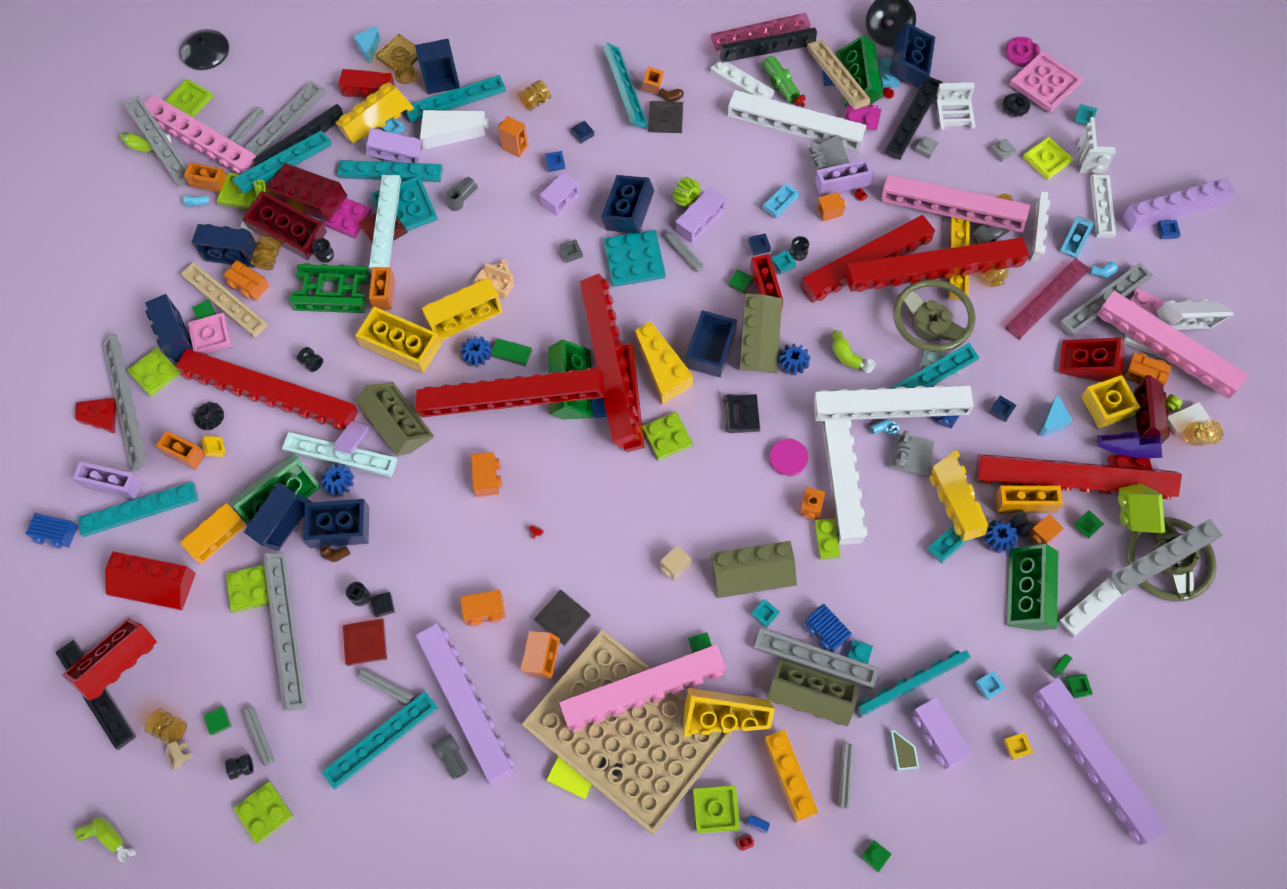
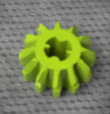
(686, 191)

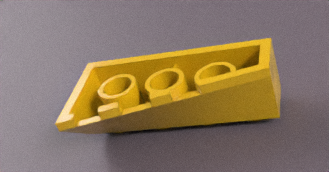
(373, 112)
(958, 497)
(724, 712)

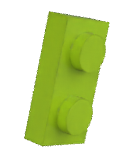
(827, 539)

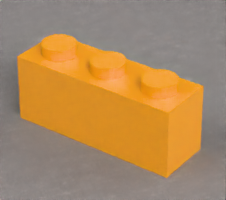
(1029, 499)
(213, 533)

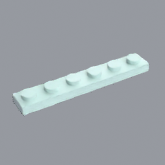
(385, 221)
(324, 451)

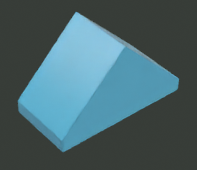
(368, 42)
(1056, 418)

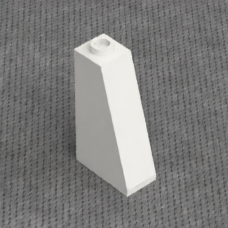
(451, 126)

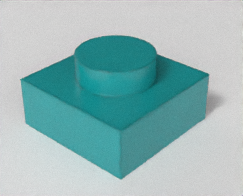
(1085, 113)
(783, 262)
(765, 613)
(860, 651)

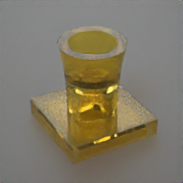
(400, 56)

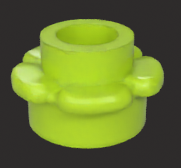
(1173, 403)

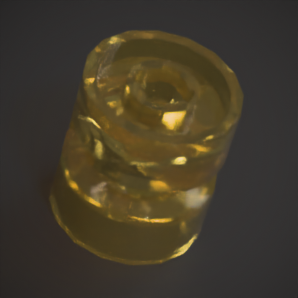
(535, 95)
(265, 253)
(1203, 432)
(165, 726)

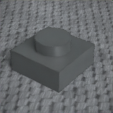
(571, 251)

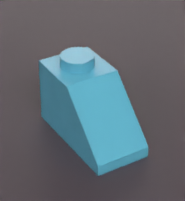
(1077, 236)

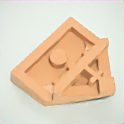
(499, 276)

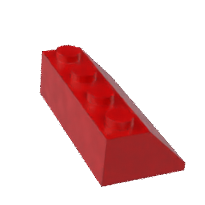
(148, 580)
(110, 659)

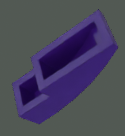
(1131, 445)

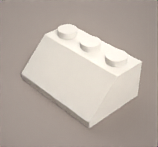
(1193, 315)

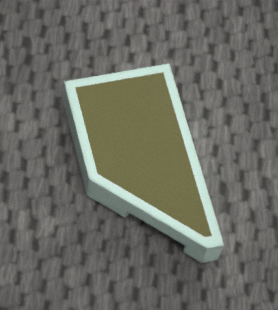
(904, 752)

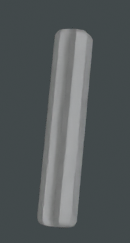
(247, 125)
(684, 251)
(385, 686)
(258, 736)
(846, 775)

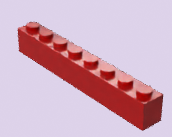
(894, 243)

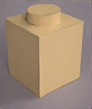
(675, 563)

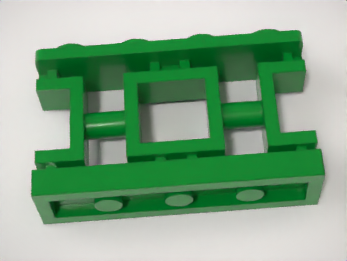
(329, 300)

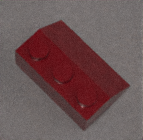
(1152, 416)

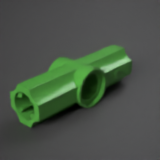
(781, 78)

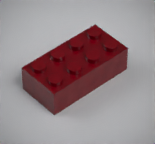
(307, 192)
(284, 224)

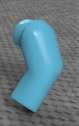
(190, 201)
(1105, 271)
(886, 426)

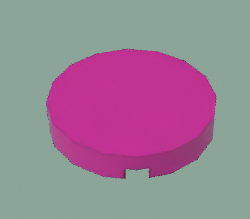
(1021, 51)
(788, 457)

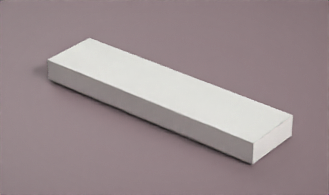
(1102, 206)

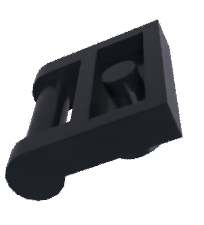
(747, 413)

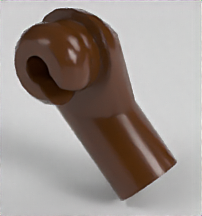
(671, 96)
(334, 555)

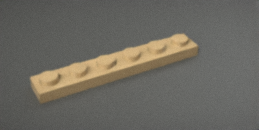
(838, 74)
(224, 300)

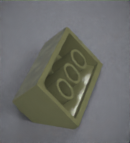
(760, 333)
(393, 418)
(754, 569)
(813, 692)

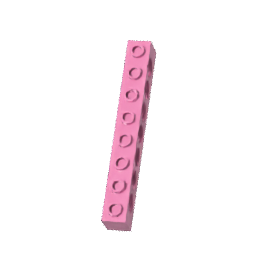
(200, 136)

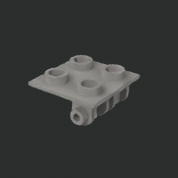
(827, 153)
(911, 454)

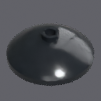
(881, 11)
(204, 49)

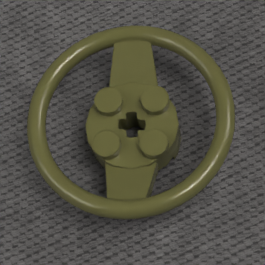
(941, 317)
(1180, 573)

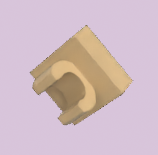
(175, 756)

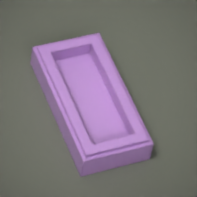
(351, 437)

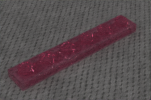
(762, 29)
(1047, 298)

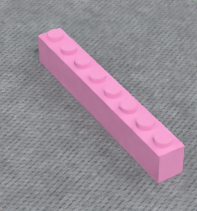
(956, 203)
(1172, 345)
(642, 687)

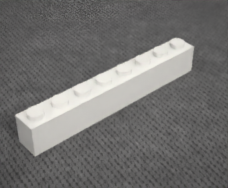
(795, 120)
(893, 403)
(843, 482)

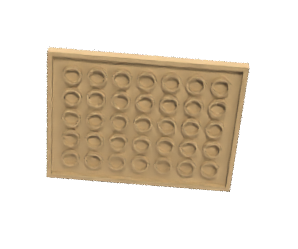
(647, 740)

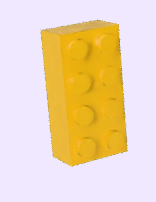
(463, 309)
(398, 339)

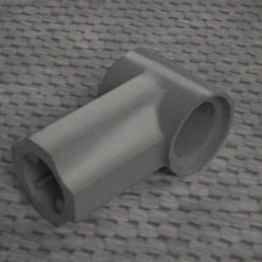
(457, 195)
(989, 233)
(448, 753)

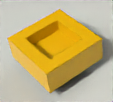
(213, 446)
(1018, 746)

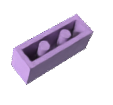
(393, 146)
(843, 177)
(700, 214)
(107, 480)
(940, 733)

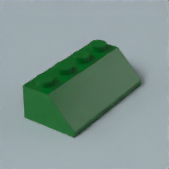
(862, 63)
(562, 358)
(289, 472)
(1033, 587)

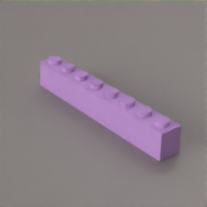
(465, 704)
(1100, 762)

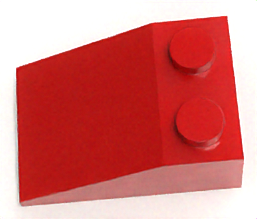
(1093, 358)

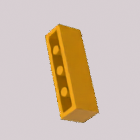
(790, 776)

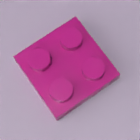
(347, 218)

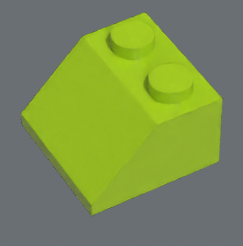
(1141, 509)

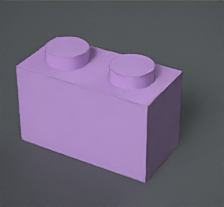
(559, 193)

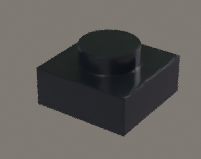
(382, 604)

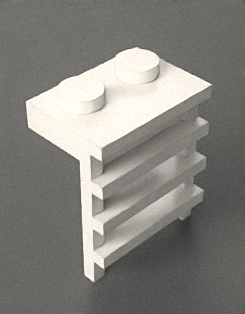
(955, 96)
(1093, 157)

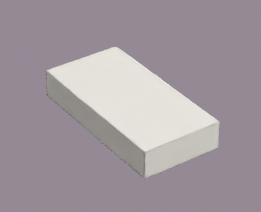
(1179, 420)

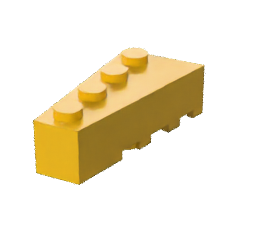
(662, 362)

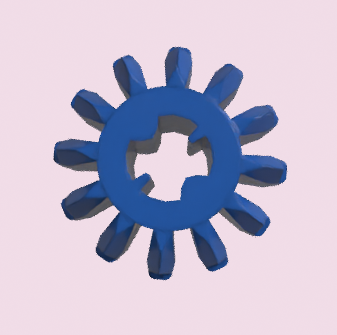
(469, 351)
(788, 357)
(337, 480)
(1008, 537)

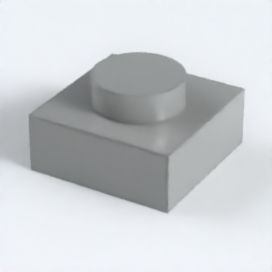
(926, 146)
(1003, 150)

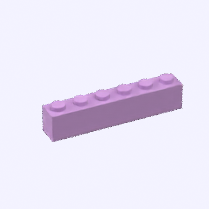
(1178, 204)

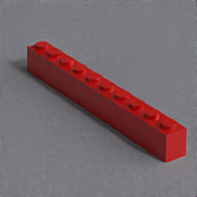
(936, 264)
(609, 359)
(267, 389)
(510, 392)
(1074, 475)

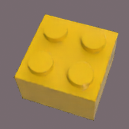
(1110, 402)

